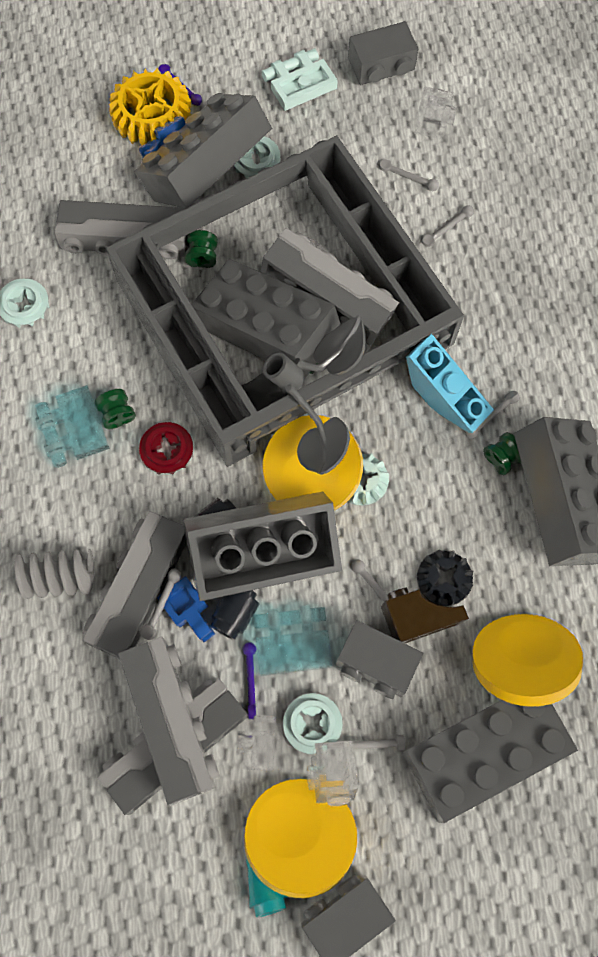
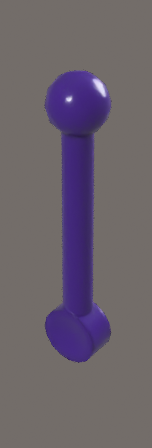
(196, 99)
(249, 650)

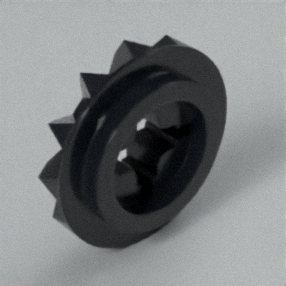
(445, 593)

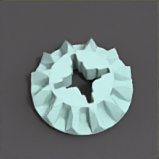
(268, 154)
(15, 292)
(375, 486)
(311, 705)

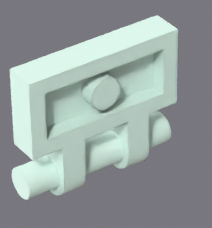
(302, 84)

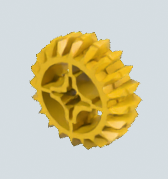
(147, 97)

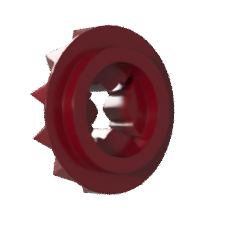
(152, 441)

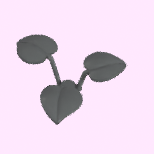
(339, 352)

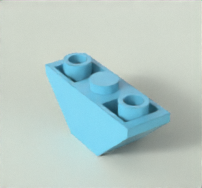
(446, 386)

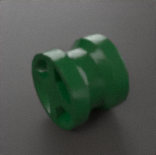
(201, 249)
(114, 408)
(503, 453)

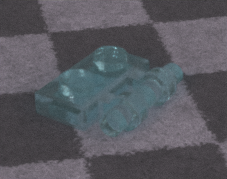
(81, 423)
(292, 651)

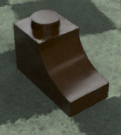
(414, 617)

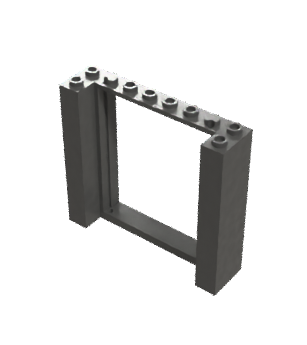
(190, 350)

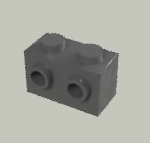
(382, 53)
(378, 660)
(347, 920)

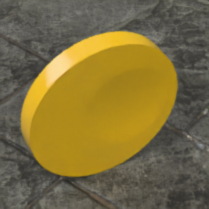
(289, 479)
(527, 660)
(299, 843)

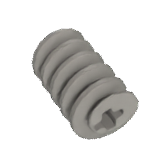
(54, 575)

